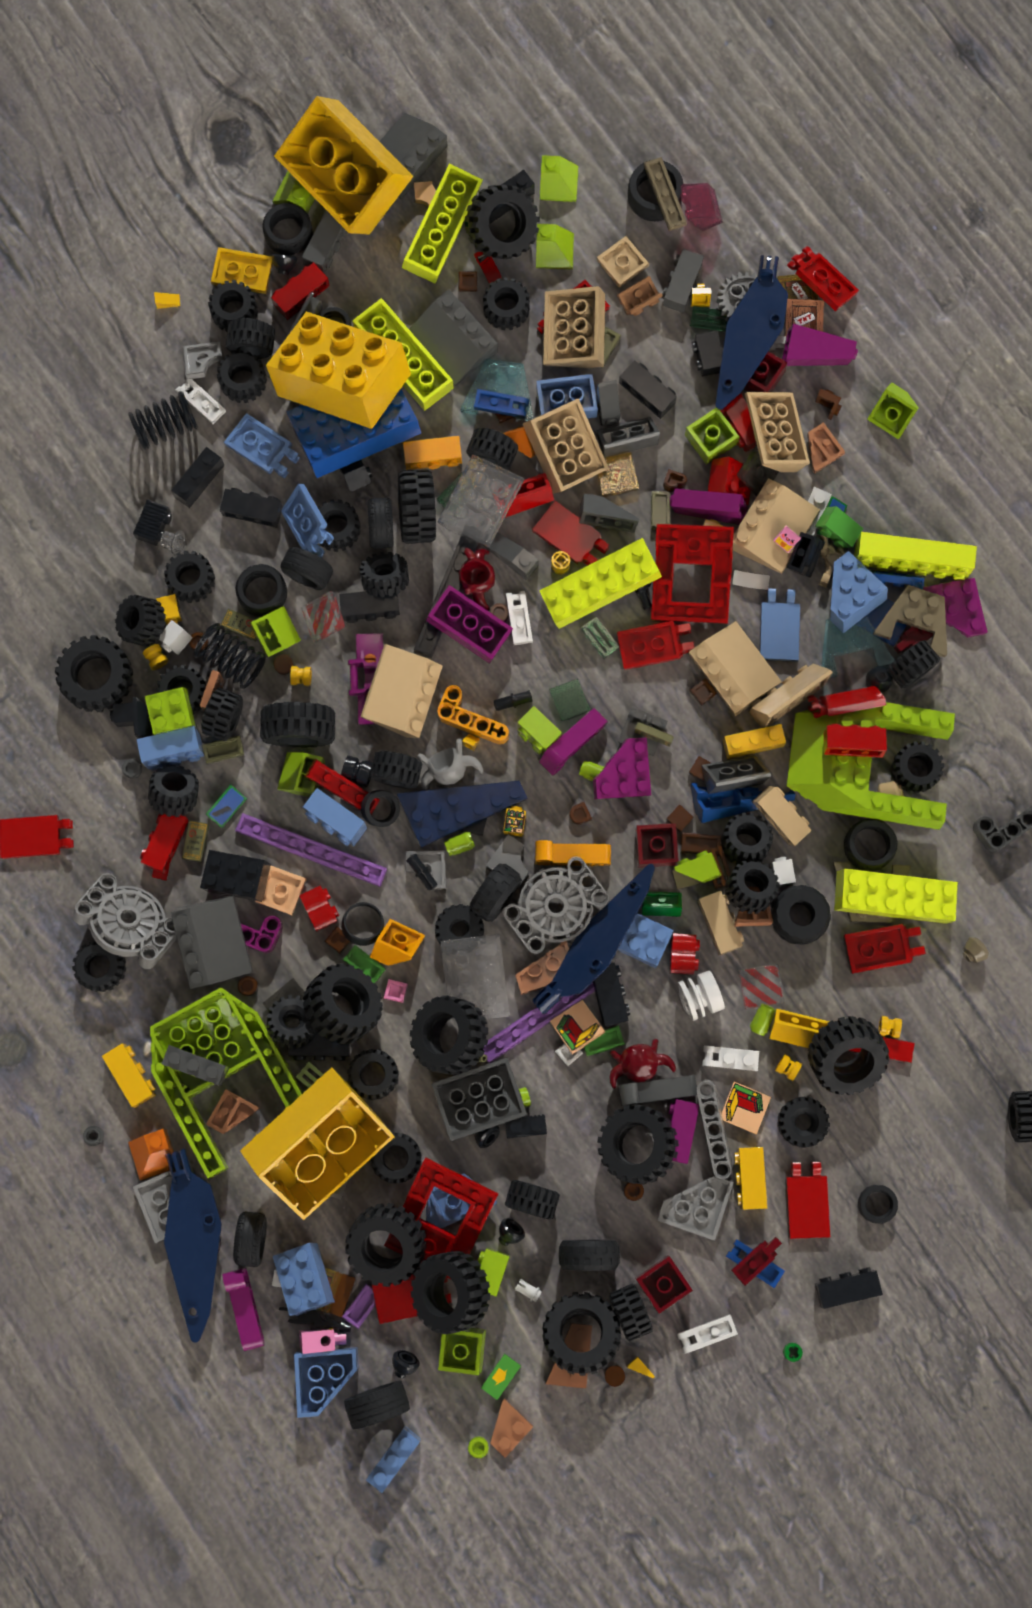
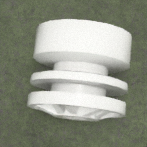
(701, 995)

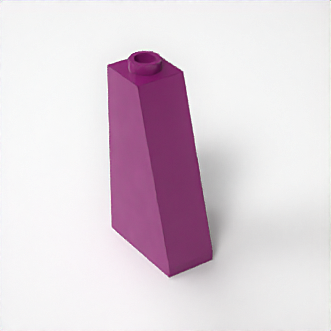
(817, 348)
(709, 505)

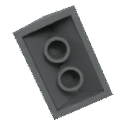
(628, 437)
(734, 774)

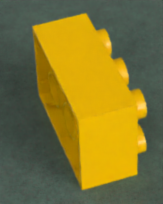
(343, 165)
(339, 369)
(316, 1144)

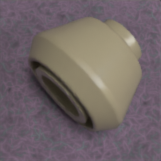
(975, 950)

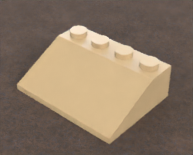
(574, 328)
(777, 430)
(565, 446)
(769, 514)
(734, 668)
(401, 691)
(790, 694)

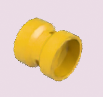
(558, 565)
(155, 657)
(301, 675)
(890, 1026)
(792, 1069)

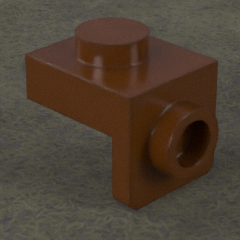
(829, 400)

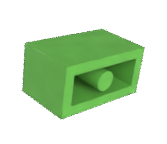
(839, 527)

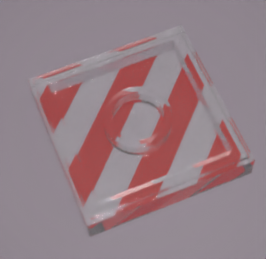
(323, 616)
(761, 986)

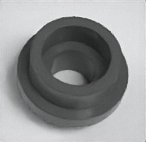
(87, 1133)

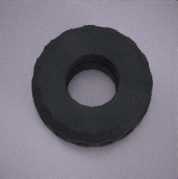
(495, 892)
(813, 901)
(589, 1255)

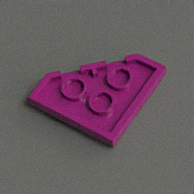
(962, 606)
(625, 772)

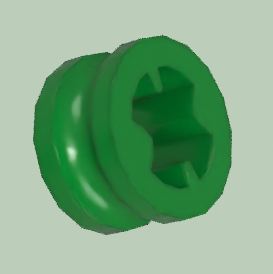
(786, 1352)

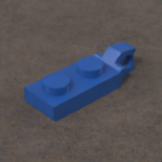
(899, 579)

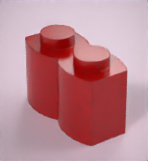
(318, 908)
(683, 954)

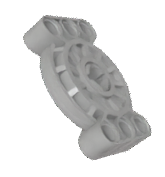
(542, 919)
(120, 937)

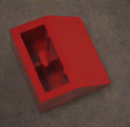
(725, 479)

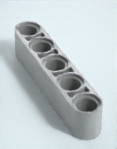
(712, 1139)

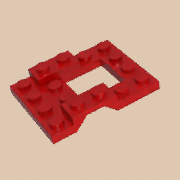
(695, 547)
(437, 1239)

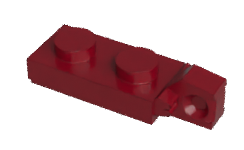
(911, 638)
(756, 1261)

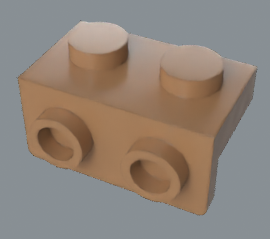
(639, 296)

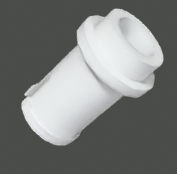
(528, 1290)

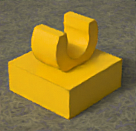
(701, 296)

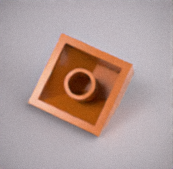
(150, 1153)

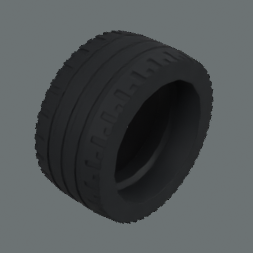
(645, 209)
(377, 1405)

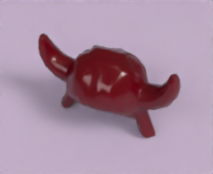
(477, 576)
(639, 1063)

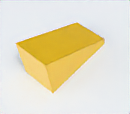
(166, 300)
(470, 742)
(638, 1366)

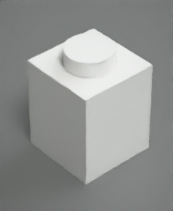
(174, 638)
(784, 870)

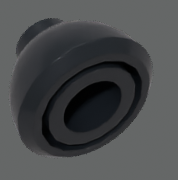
(284, 263)
(879, 677)
(487, 1137)
(510, 1232)
(404, 1363)

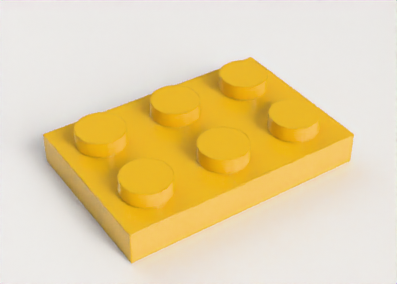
(243, 267)

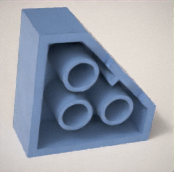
(854, 592)
(321, 1377)

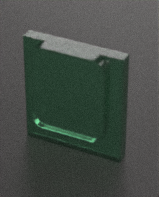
(569, 700)

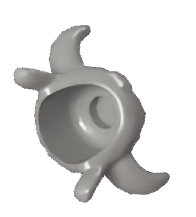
(447, 766)

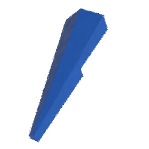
(726, 803)

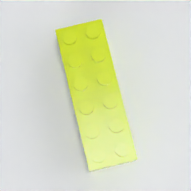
(441, 223)
(427, 378)
(915, 555)
(600, 583)
(895, 896)

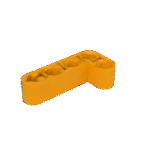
(475, 719)
(558, 854)

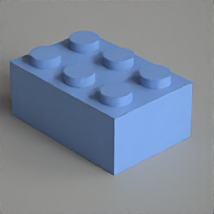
(560, 391)
(170, 748)
(334, 818)
(646, 940)
(303, 1279)

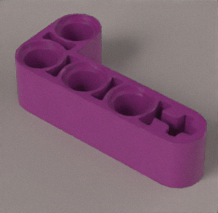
(573, 740)
(264, 933)
(244, 1308)

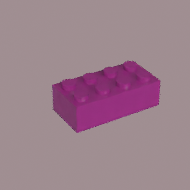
(469, 624)

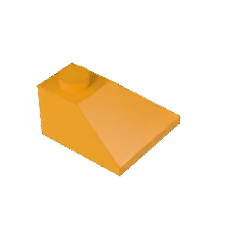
(396, 943)

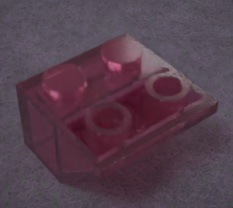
(701, 205)

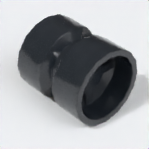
(355, 770)

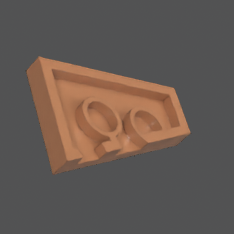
(542, 972)
(578, 1340)

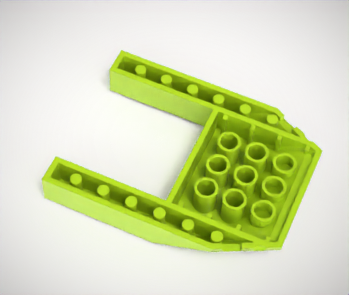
(842, 782)
(228, 1034)

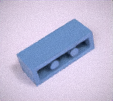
(393, 1459)

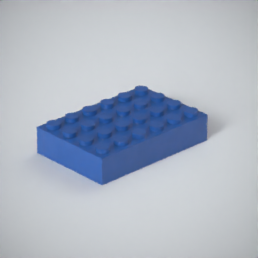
(335, 442)

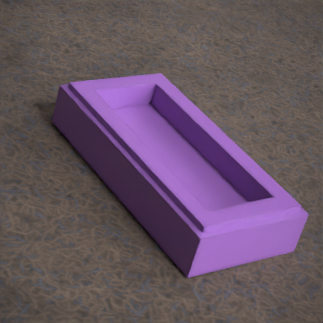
(360, 1307)

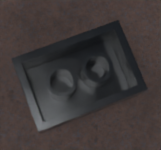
(235, 875)

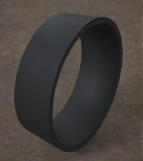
(361, 941)

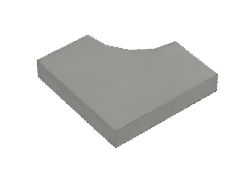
(200, 358)
(510, 854)
(435, 862)

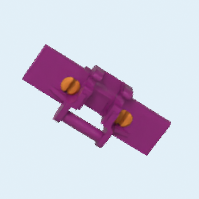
(368, 654)

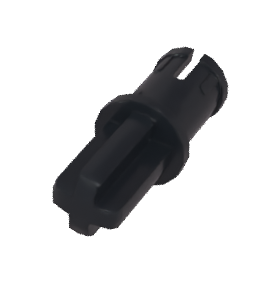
(513, 700)
(422, 872)

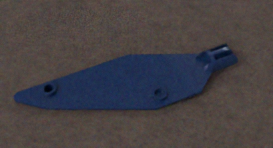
(751, 332)
(597, 944)
(192, 1241)

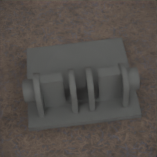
(635, 716)

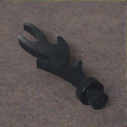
(314, 1316)

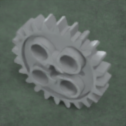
(727, 300)

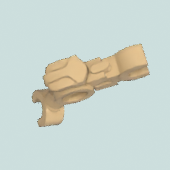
(830, 556)

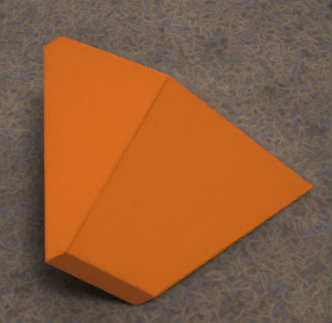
(520, 437)

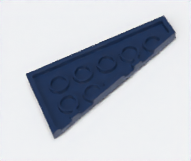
(448, 810)

